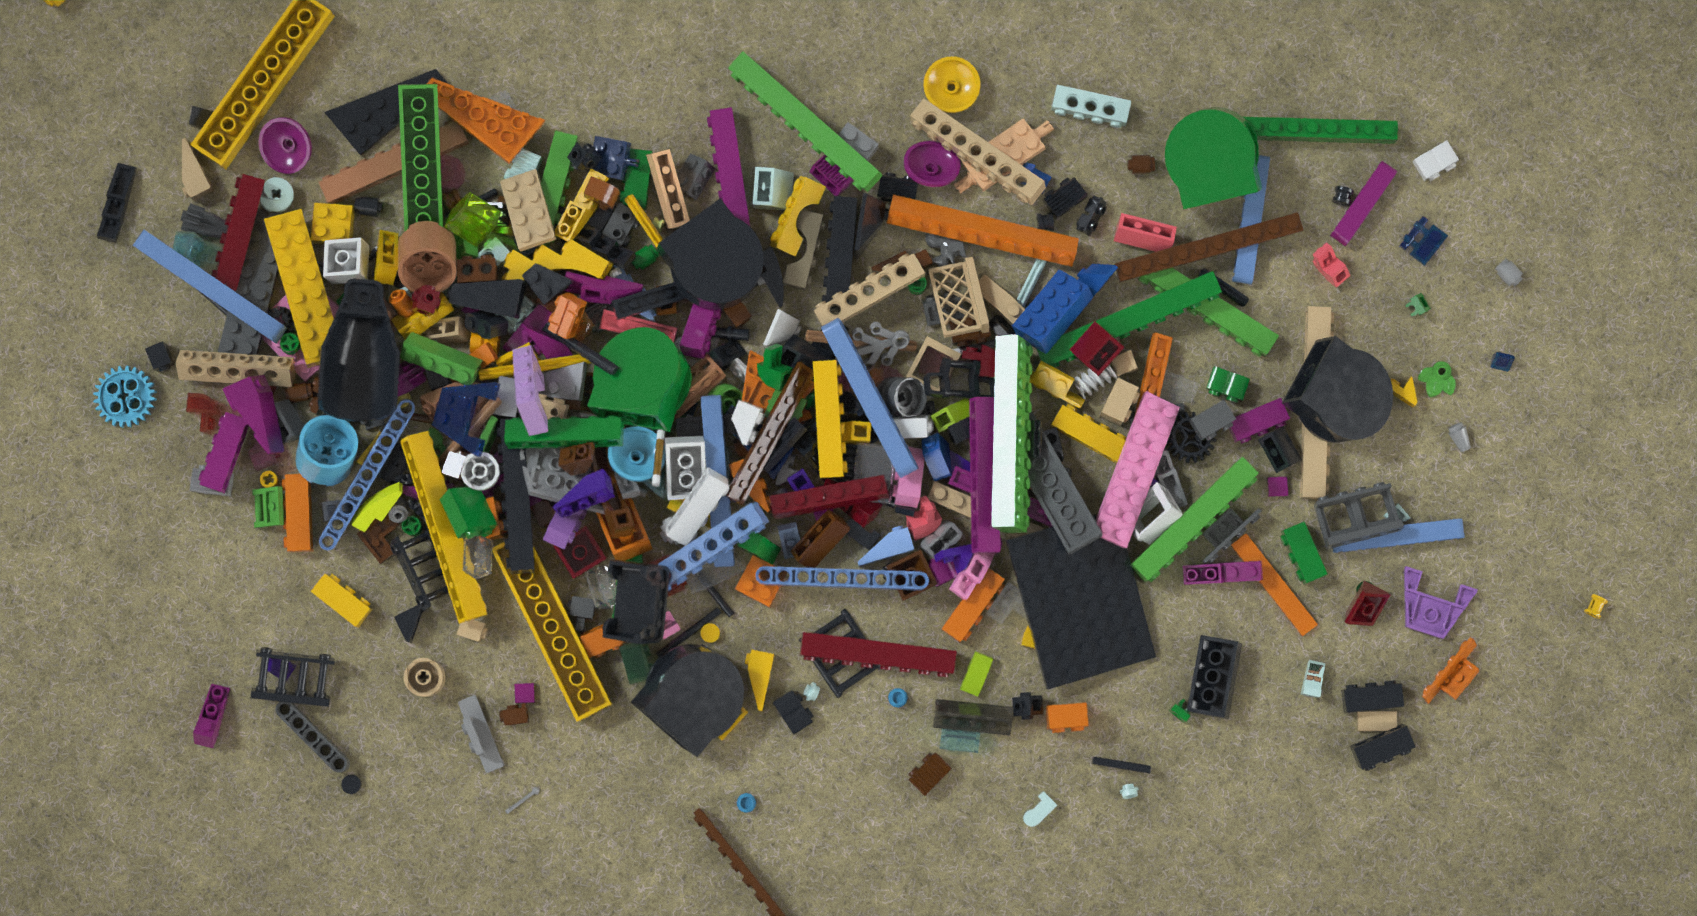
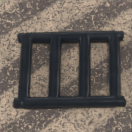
(827, 674)

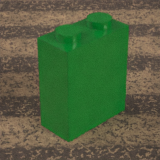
(468, 512)

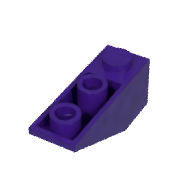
(588, 492)

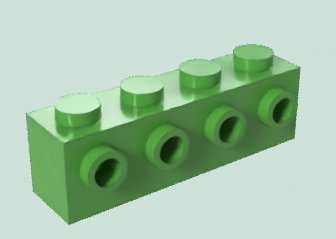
(440, 359)

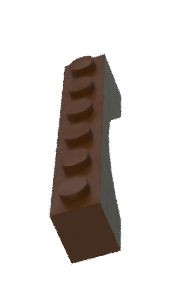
(615, 509)

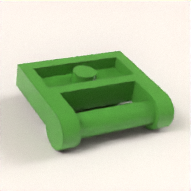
(271, 507)

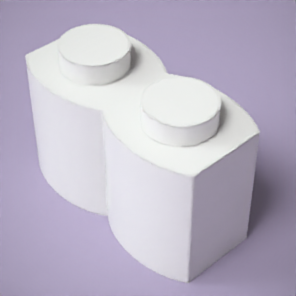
(1435, 161)

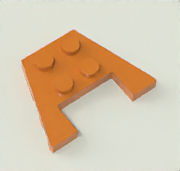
(755, 390)

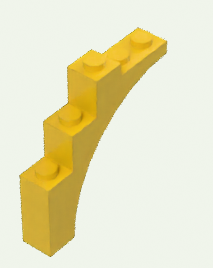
(574, 258)

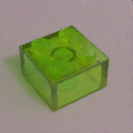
(472, 219)

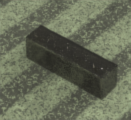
(972, 717)

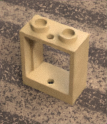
(937, 346)

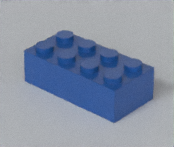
(1052, 311)

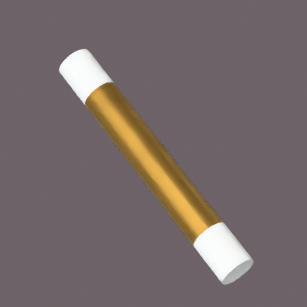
(658, 458)

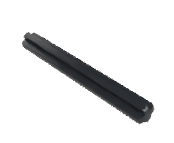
(584, 351)

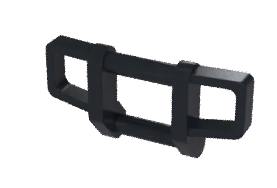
(944, 382)

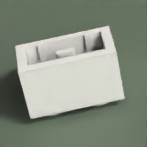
(746, 419)

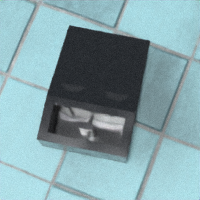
(798, 350)

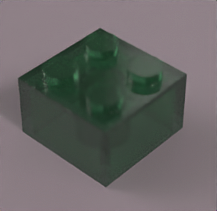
(636, 662)

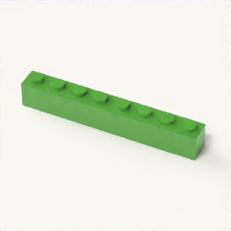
(1219, 313)

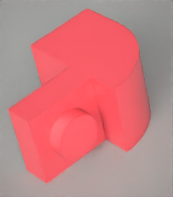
(1330, 266)
(925, 520)

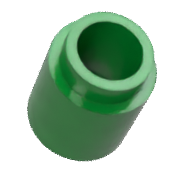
(645, 257)

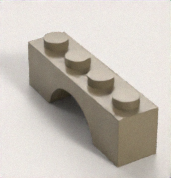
(798, 273)

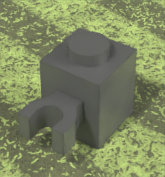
(582, 609)

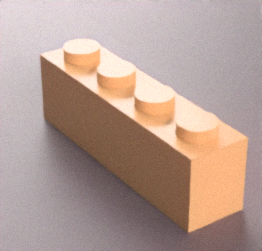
(668, 188)

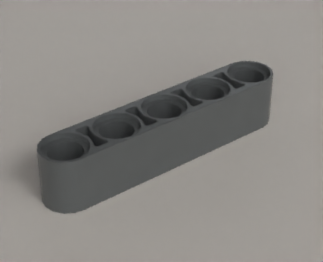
(321, 740)

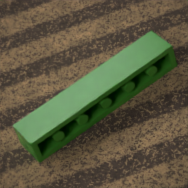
(556, 175)

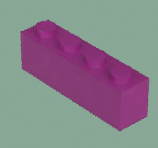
(224, 453)

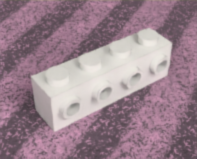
(697, 507)

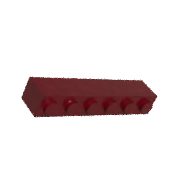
(238, 230)
(829, 497)

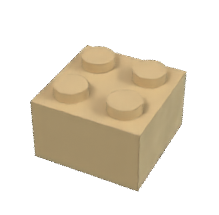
(1119, 401)

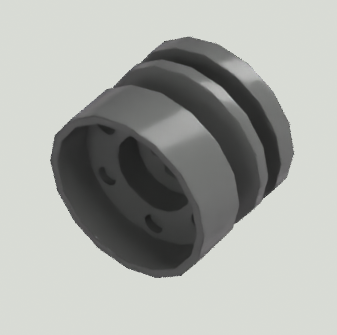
(903, 396)

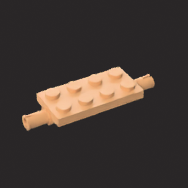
(1017, 142)

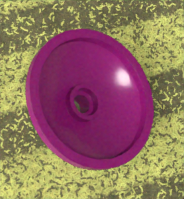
(276, 146)
(931, 164)

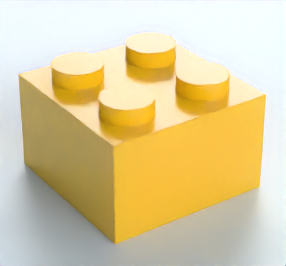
(332, 222)

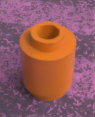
(401, 303)

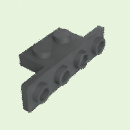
(1225, 529)

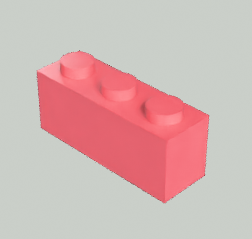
(1144, 233)

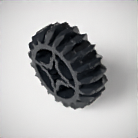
(1197, 443)

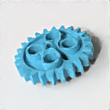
(141, 392)

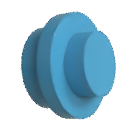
(897, 697)
(746, 802)

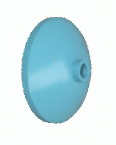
(637, 443)

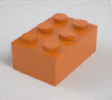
(627, 546)

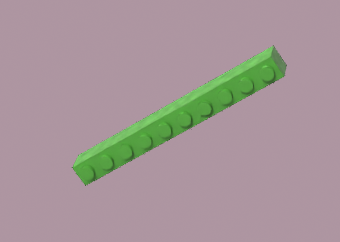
(805, 121)

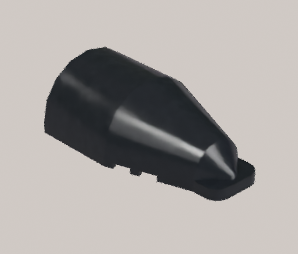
(359, 357)

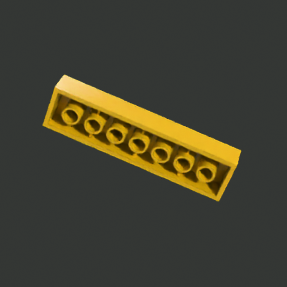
(301, 281)

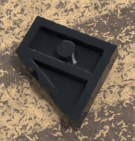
(546, 282)

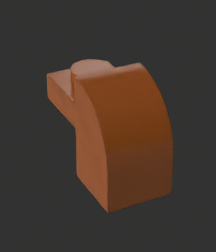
(601, 193)

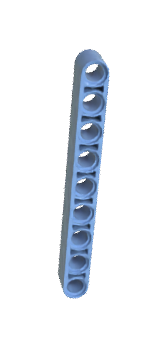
(209, 286)
(869, 397)
(715, 459)
(365, 484)
(851, 576)

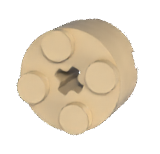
(413, 675)

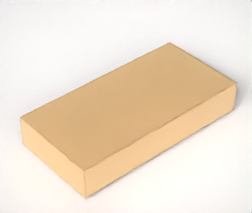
(1376, 721)

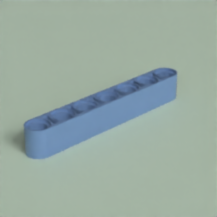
(1251, 214)
(1412, 534)

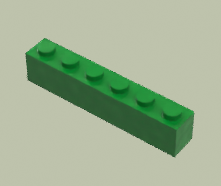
(566, 433)

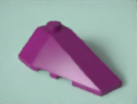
(255, 403)

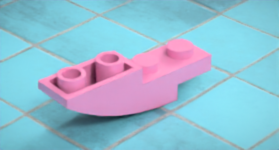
(972, 575)

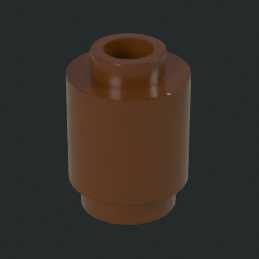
(1141, 164)
(299, 392)

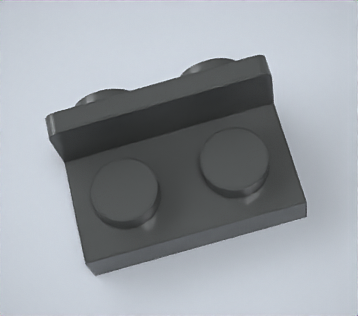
(931, 309)

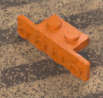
(1455, 675)

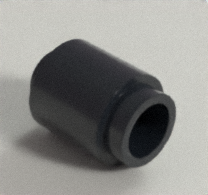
(368, 206)

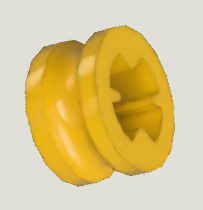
(267, 474)

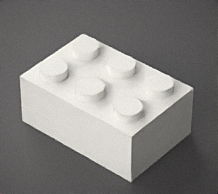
(683, 465)

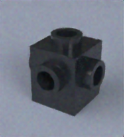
(584, 157)
(1027, 705)

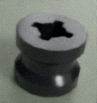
(1342, 195)
(1045, 222)

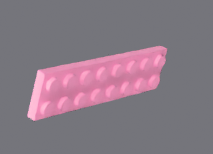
(1135, 469)

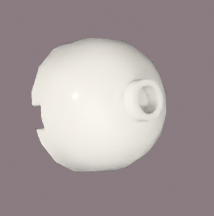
(480, 472)

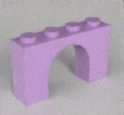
(528, 382)

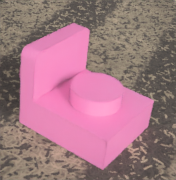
(671, 625)

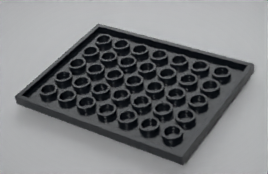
(1079, 606)

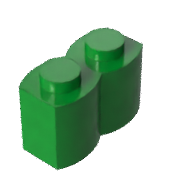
(1227, 384)

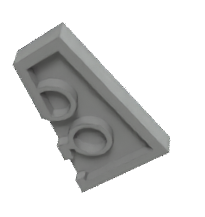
(565, 382)

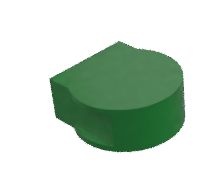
(1213, 157)
(649, 380)

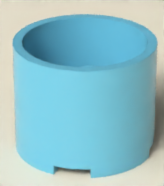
(327, 437)

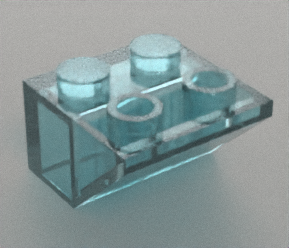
(188, 245)

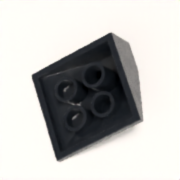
(870, 222)

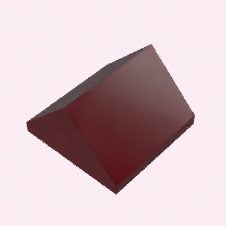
(1366, 605)

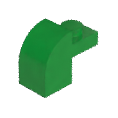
(771, 370)

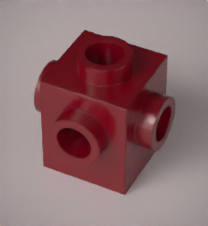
(425, 300)

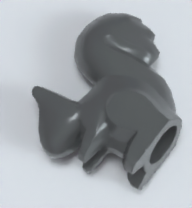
(949, 248)

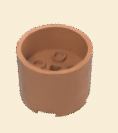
(427, 256)

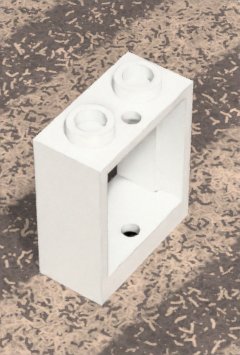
(915, 427)
(1172, 513)

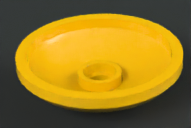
(954, 72)

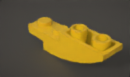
(578, 211)

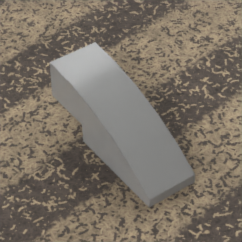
(1168, 477)

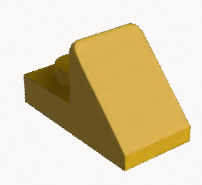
(1407, 393)

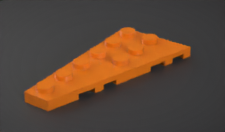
(490, 122)

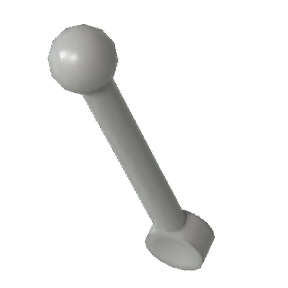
(535, 790)

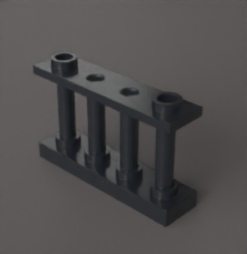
(416, 582)
(300, 695)

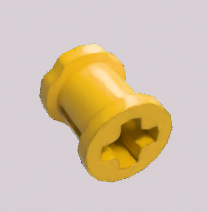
(1596, 606)

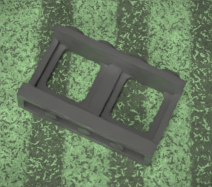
(1360, 527)

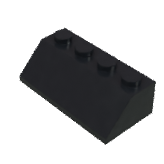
(1214, 677)

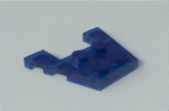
(456, 412)

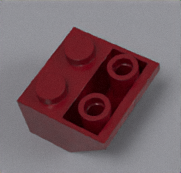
(1096, 348)

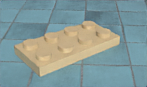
(528, 210)

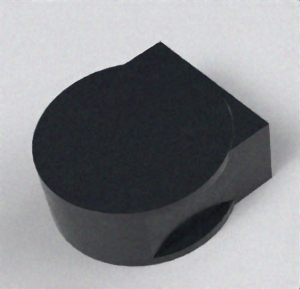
(714, 258)
(1340, 392)
(692, 696)

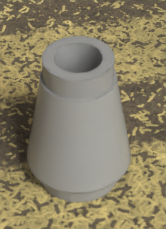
(1459, 435)

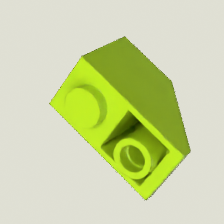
(951, 415)

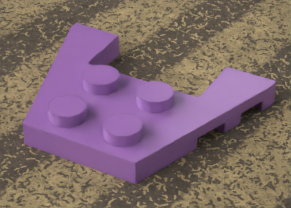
(1429, 613)

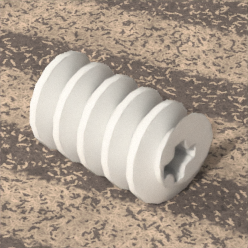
(1093, 380)

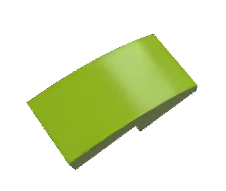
(976, 674)

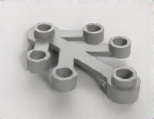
(877, 346)

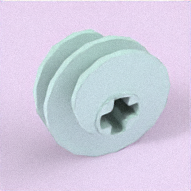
(276, 185)

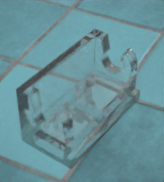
(478, 557)
(601, 587)

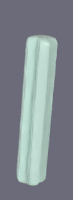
(1030, 282)

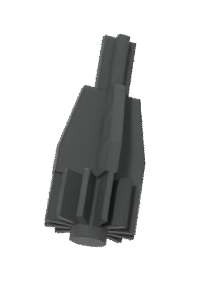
(202, 222)

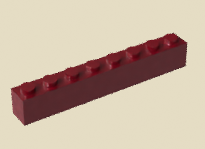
(877, 653)

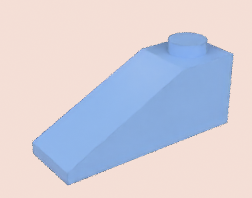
(891, 545)

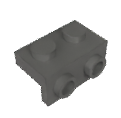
(694, 175)

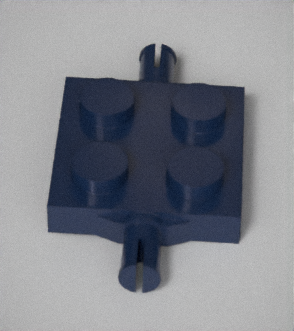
(614, 157)

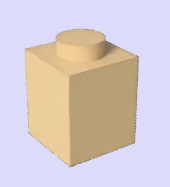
(473, 630)

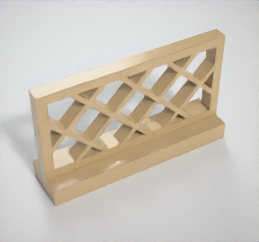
(973, 291)

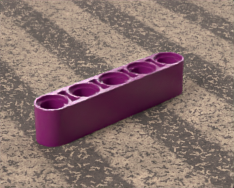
(1363, 203)

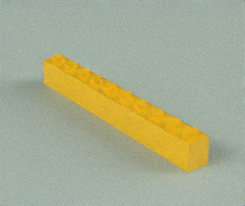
(430, 487)

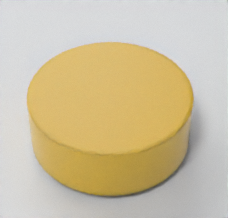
(710, 633)

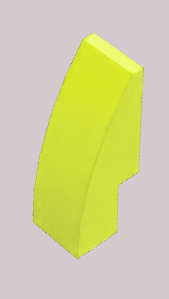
(376, 506)

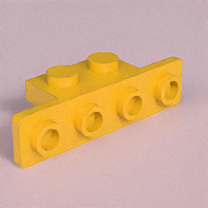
(1056, 384)

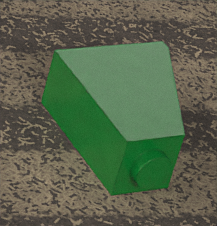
(760, 547)

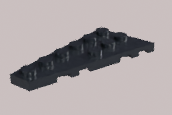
(374, 115)

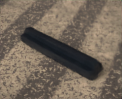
(1228, 290)

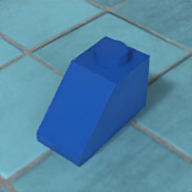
(1096, 276)
(937, 456)

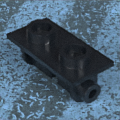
(1088, 223)

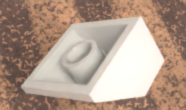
(782, 329)

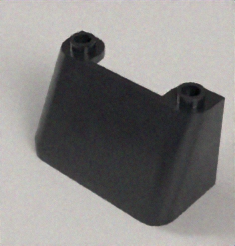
(808, 443)
(638, 602)

